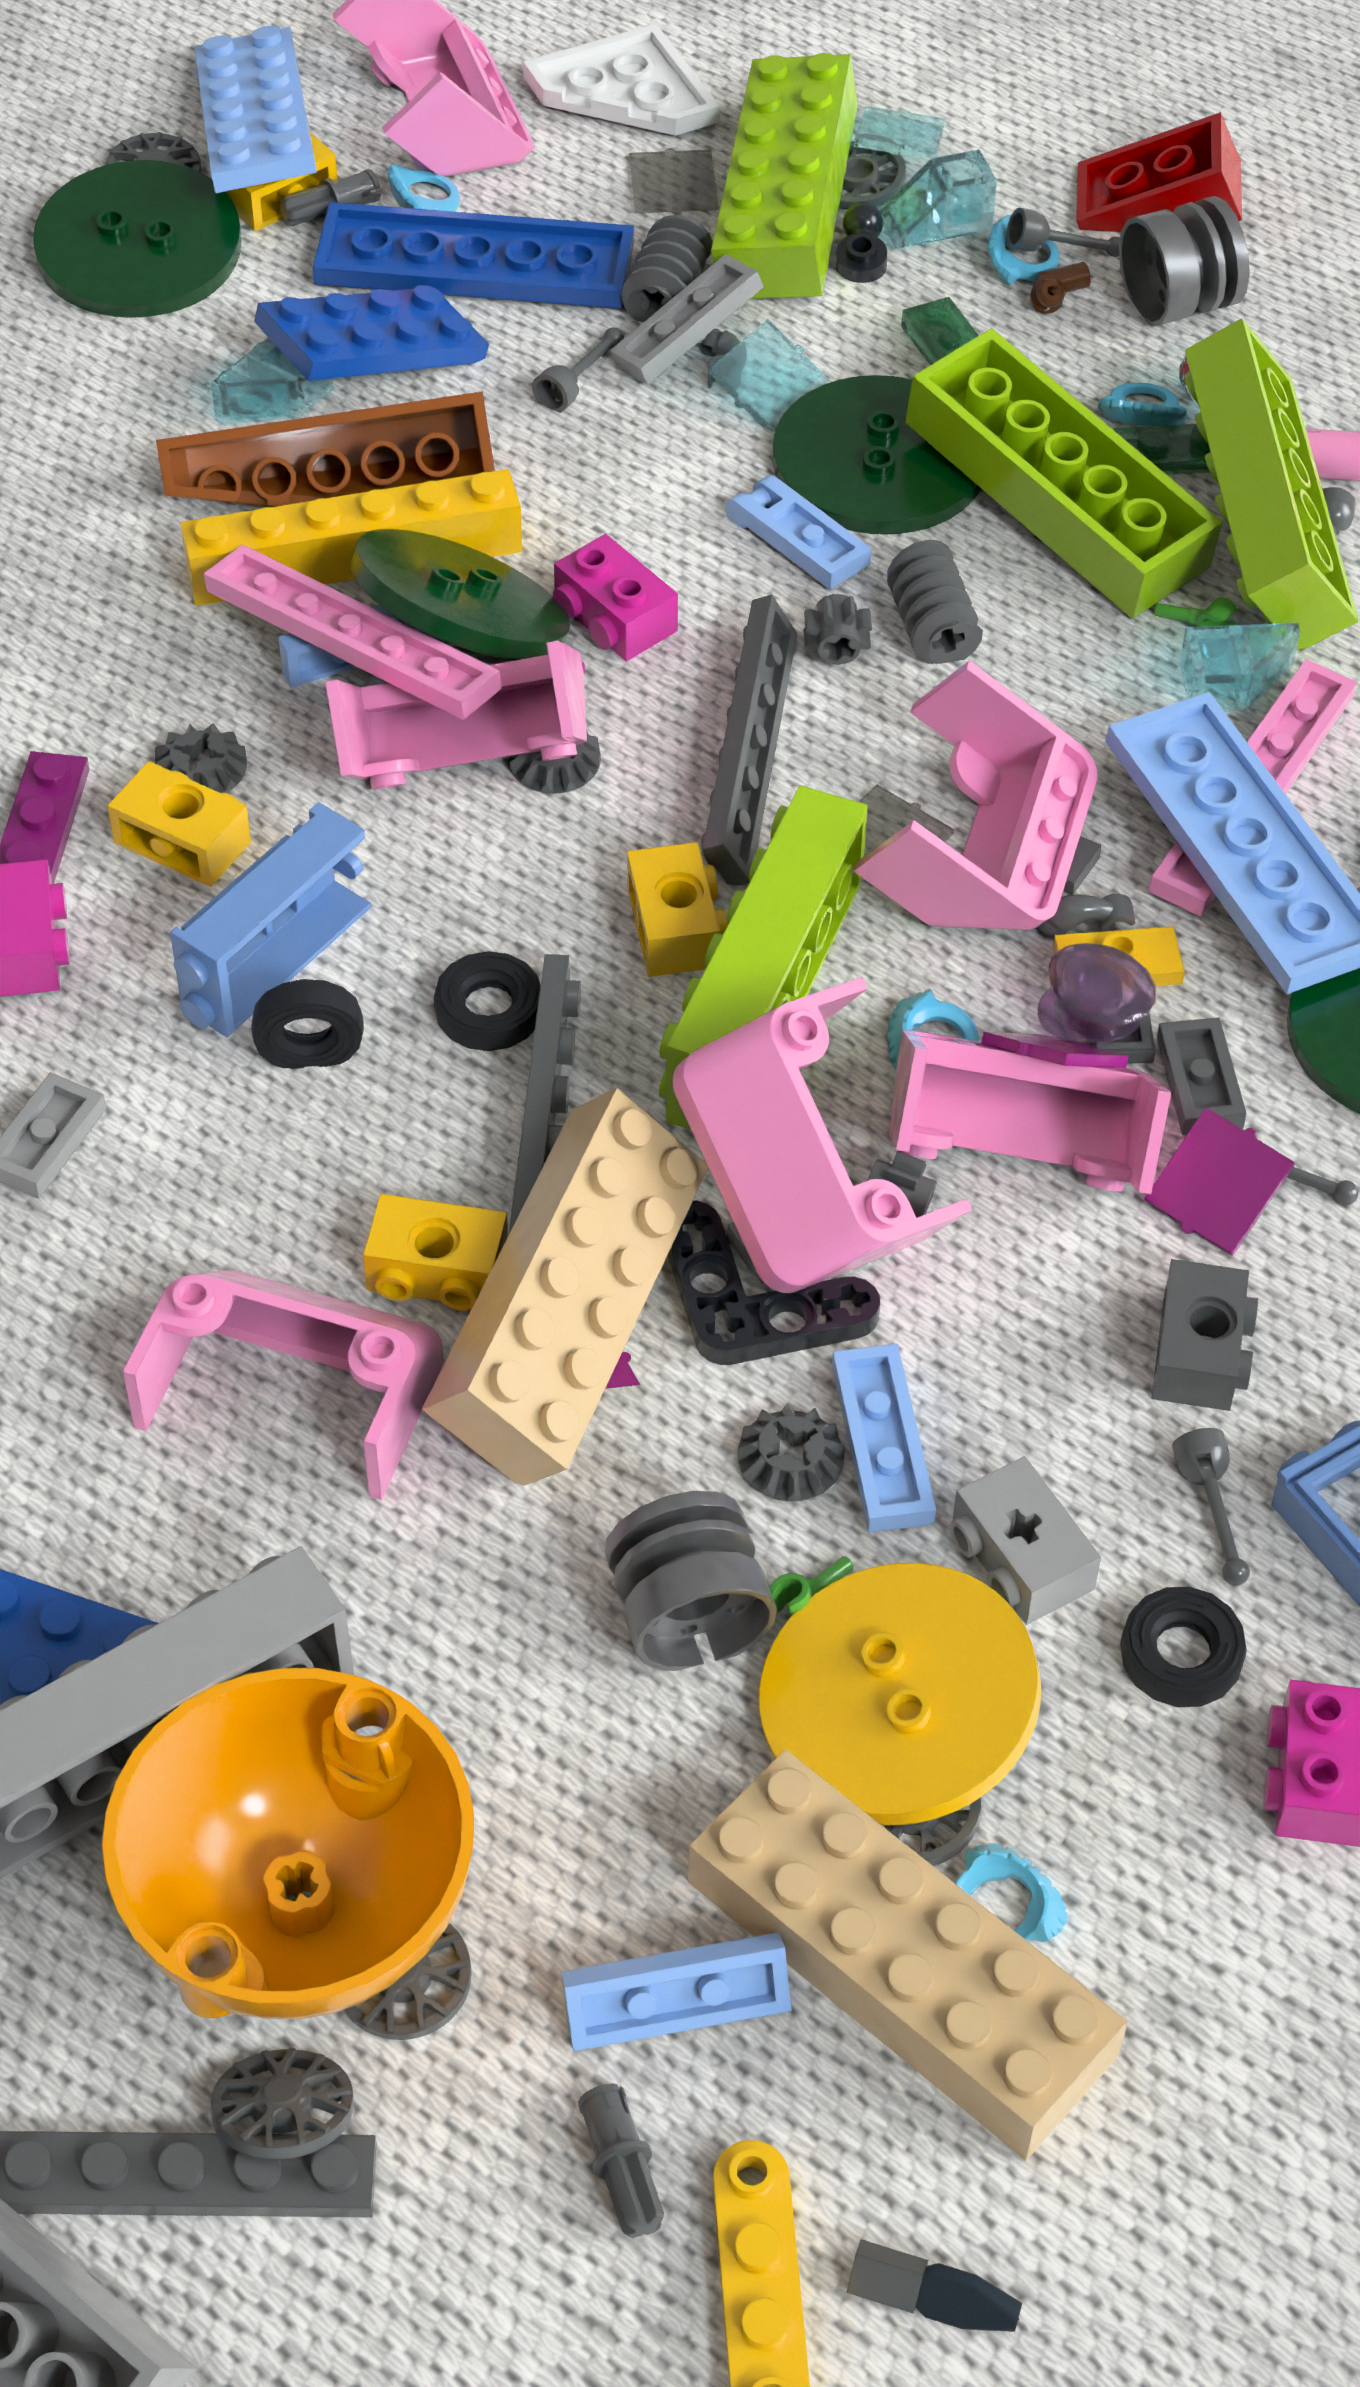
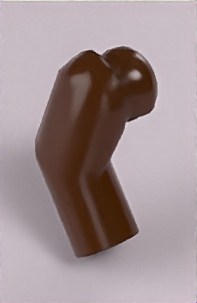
(1053, 285)

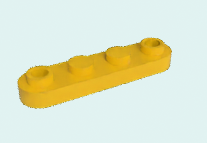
(759, 2270)

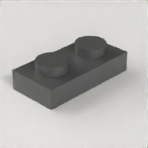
(1200, 1071)

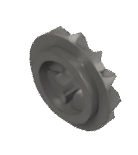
(219, 772)
(558, 774)
(783, 1475)

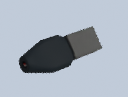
(934, 2290)

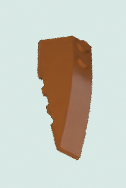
(331, 453)

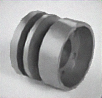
(1184, 260)
(688, 1572)

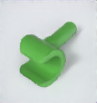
(1213, 615)
(799, 1590)

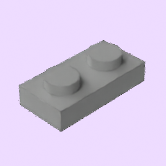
(47, 1133)

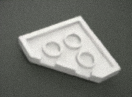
(625, 80)

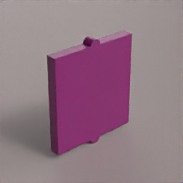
(1054, 1050)
(1219, 1181)

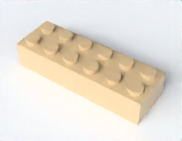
(566, 1289)
(907, 1953)

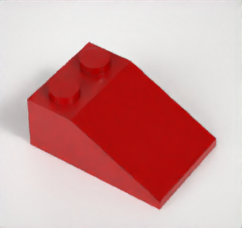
(1159, 175)

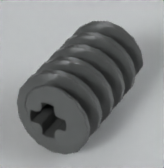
(665, 265)
(934, 603)

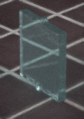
(900, 132)
(767, 374)

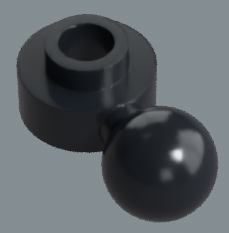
(861, 254)

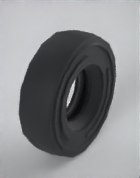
(484, 971)
(307, 1000)
(1188, 1609)

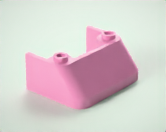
(457, 99)
(393, 733)
(1028, 822)
(1027, 1108)
(777, 1157)
(375, 1346)

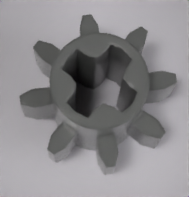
(837, 629)
(907, 1175)

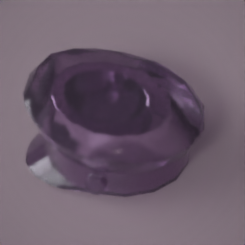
(1095, 994)

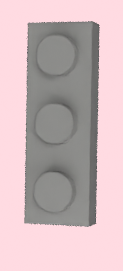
(686, 319)

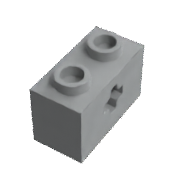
(1024, 1540)

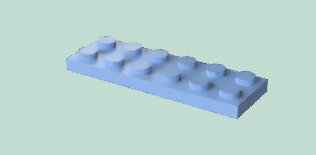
(253, 109)
(1244, 839)

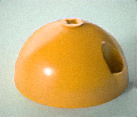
(251, 1804)

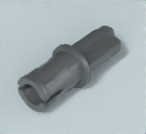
(314, 201)
(622, 2159)

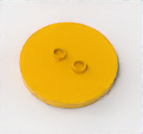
(903, 1690)

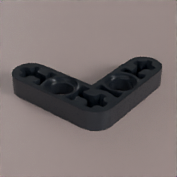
(751, 1315)

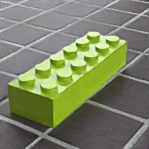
(788, 171)
(1063, 472)
(1268, 485)
(774, 928)

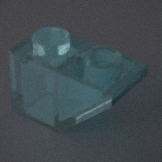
(942, 201)
(265, 388)
(1237, 661)

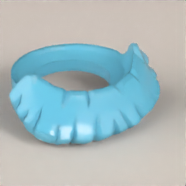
(402, 178)
(1010, 267)
(1118, 409)
(922, 1009)
(993, 1863)

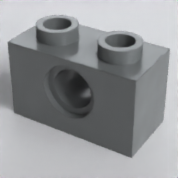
(1197, 1304)

